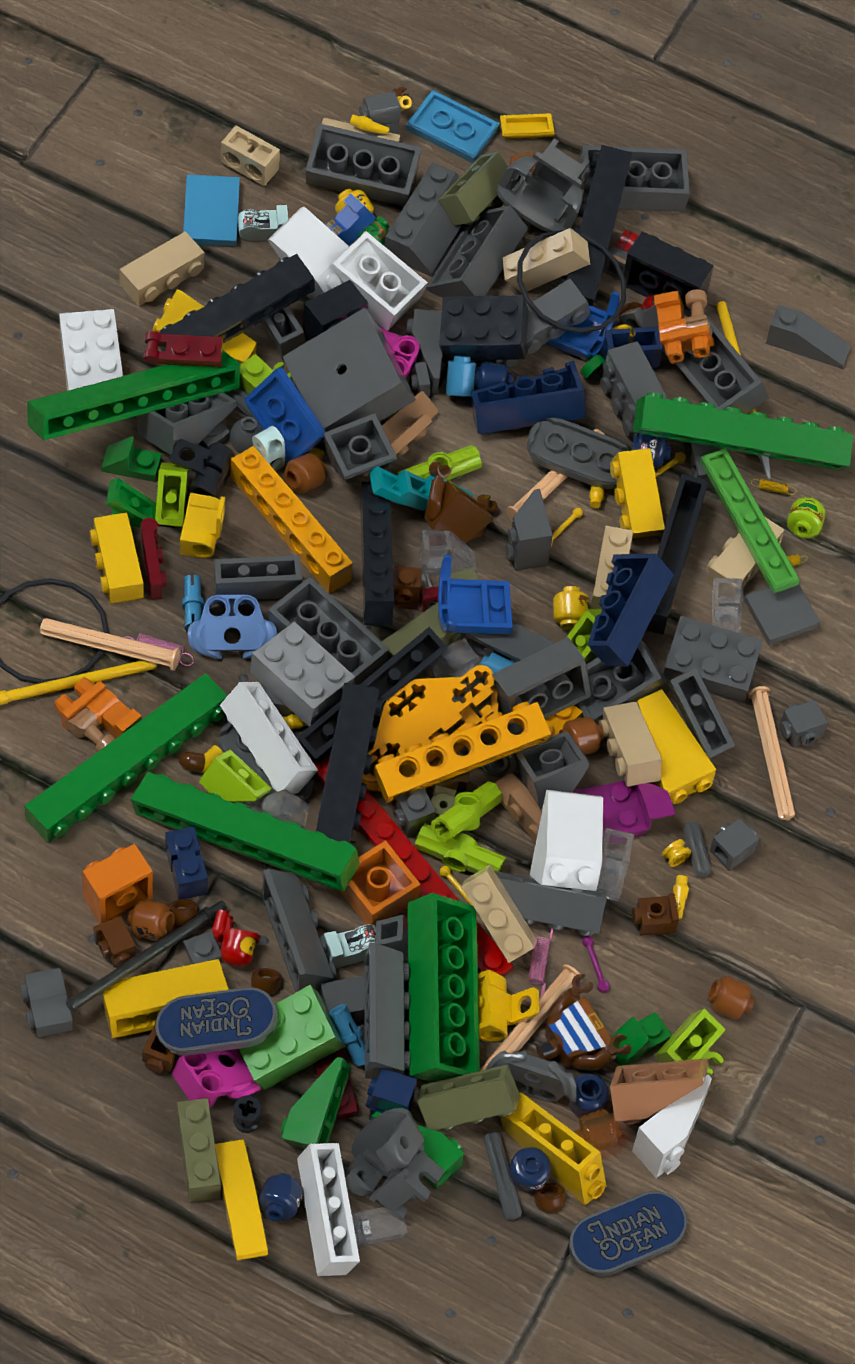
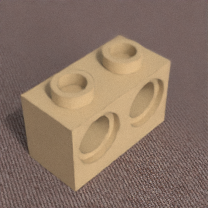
(250, 155)

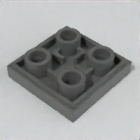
(781, 613)

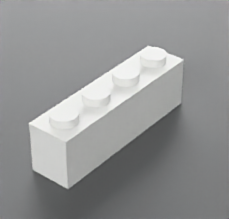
(268, 737)
(328, 1209)

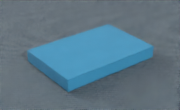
(452, 126)
(212, 209)

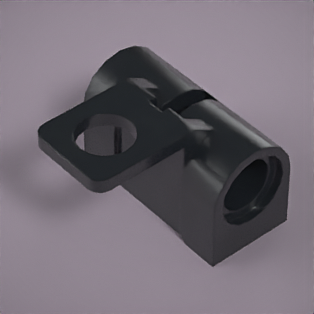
(210, 465)

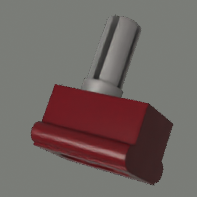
(428, 594)

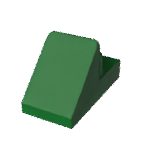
(128, 461)
(126, 499)
(642, 1037)

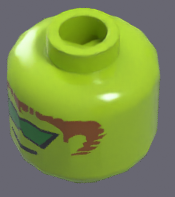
(806, 515)

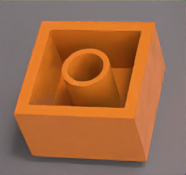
(117, 883)
(381, 885)

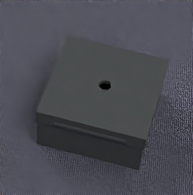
(349, 373)

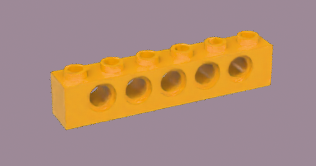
(291, 519)
(526, 716)

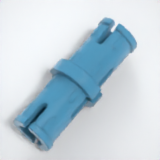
(192, 600)
(350, 1033)

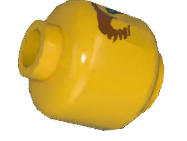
(569, 606)

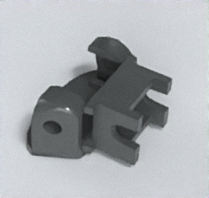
(549, 194)
(391, 1148)

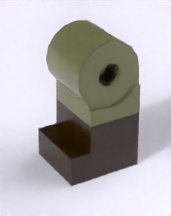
(445, 792)

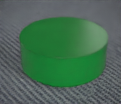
(592, 367)

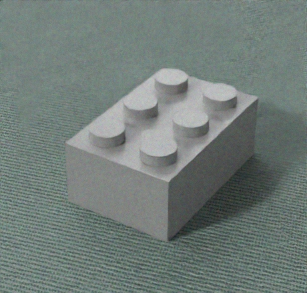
(300, 673)

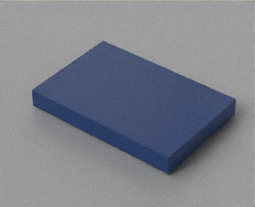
(280, 405)

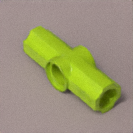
(460, 462)
(466, 811)
(459, 852)

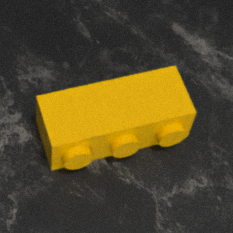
(637, 493)
(117, 558)

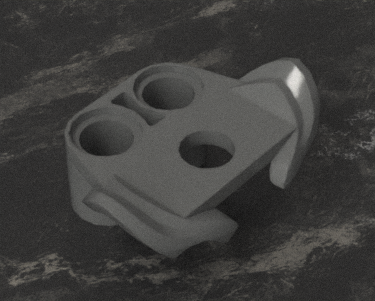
(537, 1076)

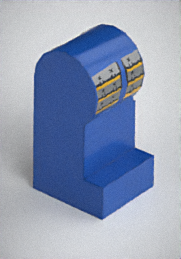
(351, 220)

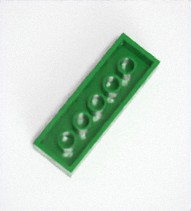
(442, 988)

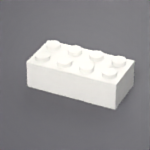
(89, 347)

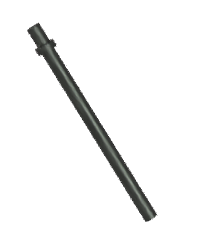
(206, 916)

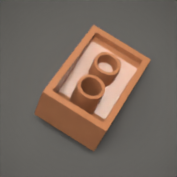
(649, 1087)

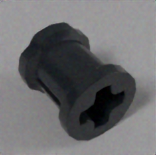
(253, 1119)

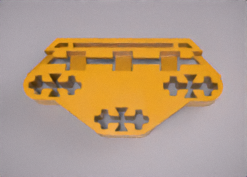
(430, 715)

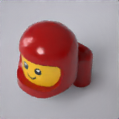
(237, 944)

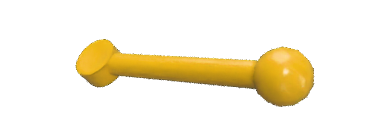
(679, 459)
(576, 513)
(445, 871)

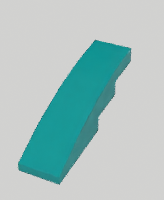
(403, 488)

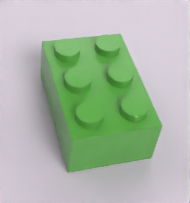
(299, 1040)

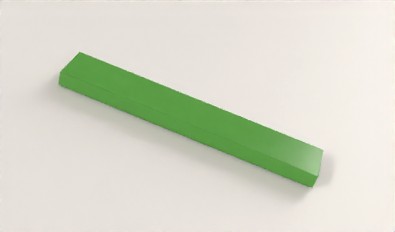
(749, 520)

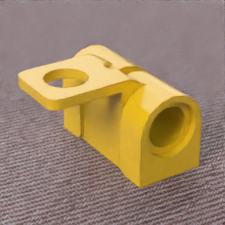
(202, 525)
(500, 1009)

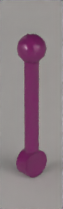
(603, 985)

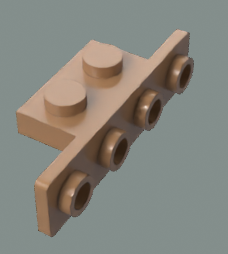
(409, 424)
(520, 804)

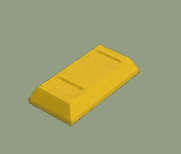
(527, 126)

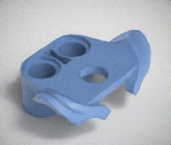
(207, 634)

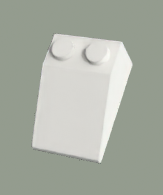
(315, 246)
(381, 279)
(569, 841)
(665, 1135)

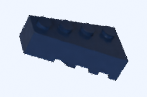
(529, 400)
(628, 606)

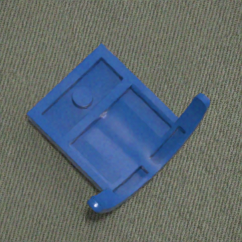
(590, 343)
(473, 604)

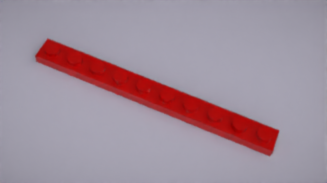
(377, 828)

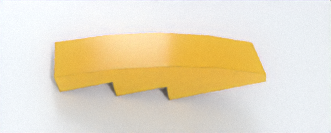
(240, 1200)

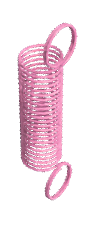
(145, 640)
(542, 963)

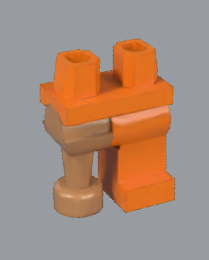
(682, 333)
(95, 708)

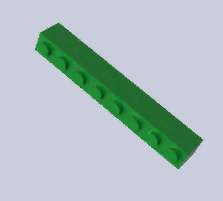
(129, 396)
(743, 432)
(125, 759)
(246, 831)

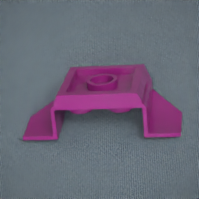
(631, 807)

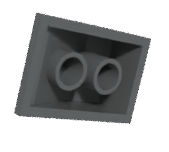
(184, 421)
(622, 683)

